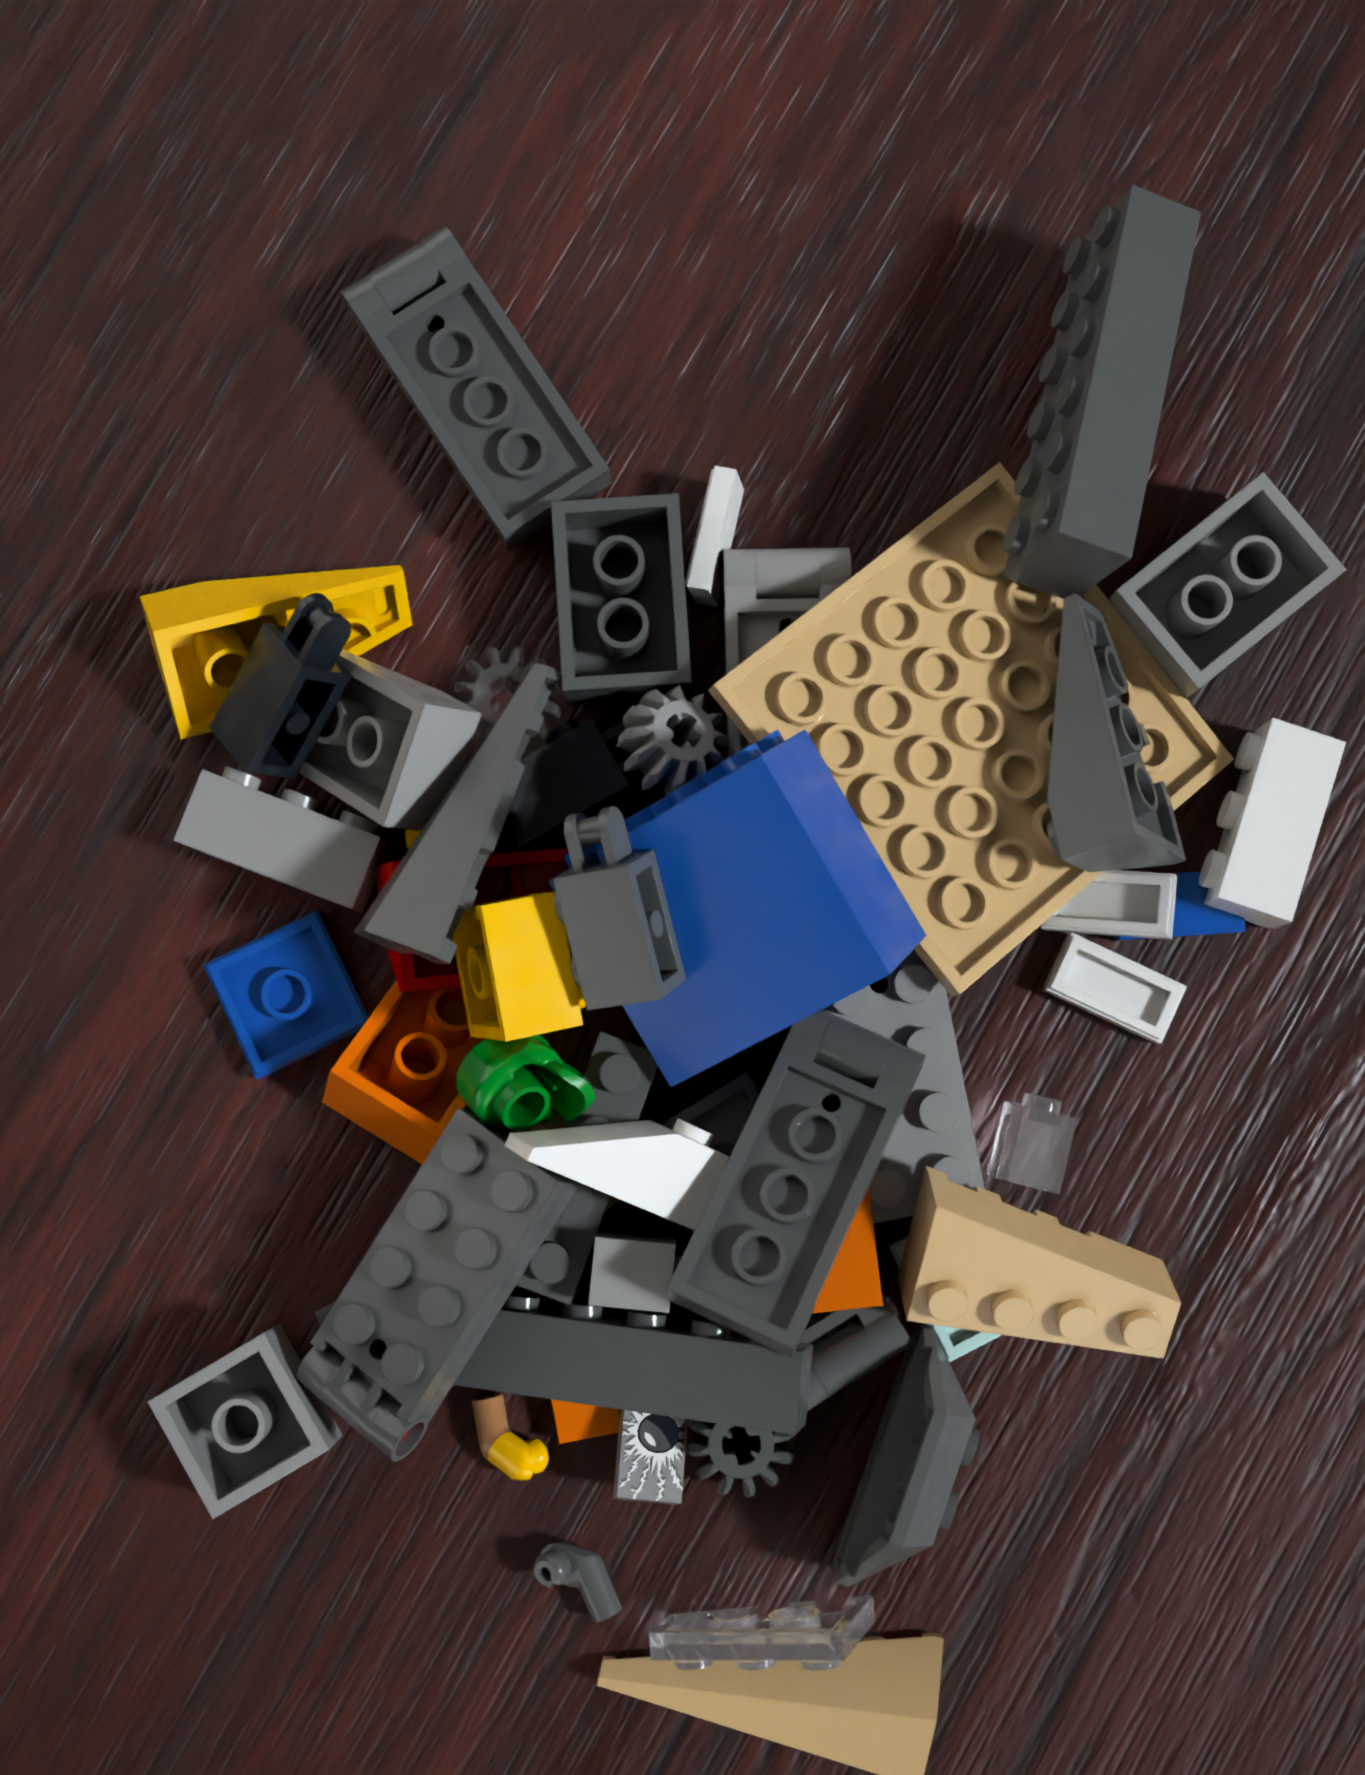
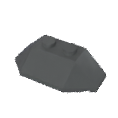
(910, 1465)

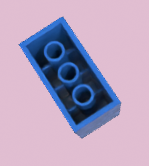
(768, 903)

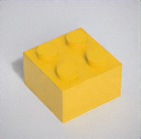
(516, 969)

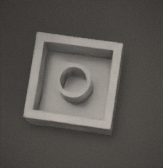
(245, 1421)

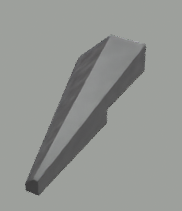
(440, 870)

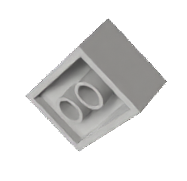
(391, 745)

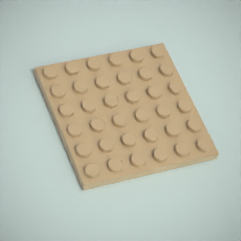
(938, 720)

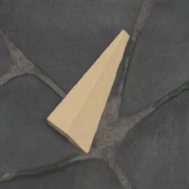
(865, 1713)

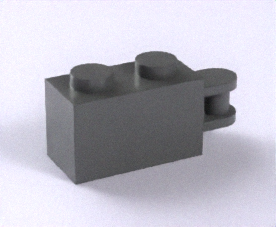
(615, 915)

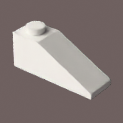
(633, 1161)

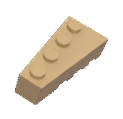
(1028, 1277)

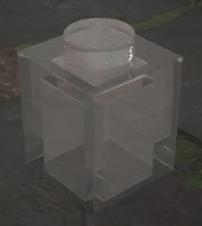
(1032, 1143)

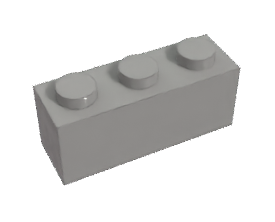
(283, 837)

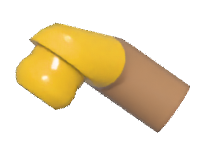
(502, 1447)

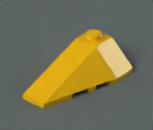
(210, 626)

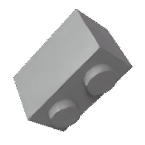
(633, 1269)

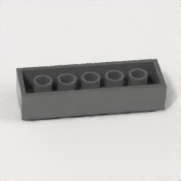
(1101, 396)

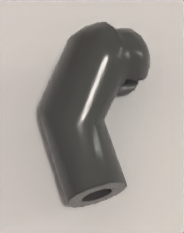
(580, 1569)

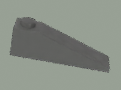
(1098, 786)

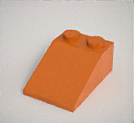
(404, 1068)

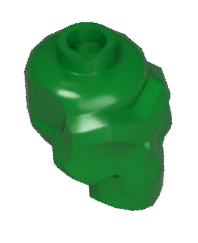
(521, 1084)

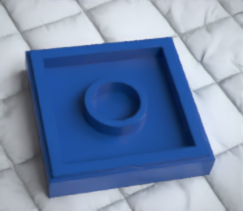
(288, 994)

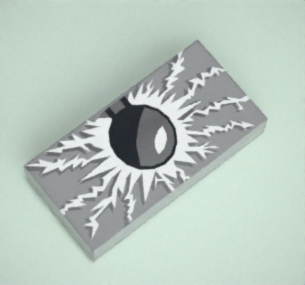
(650, 1458)

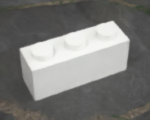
(1271, 822)

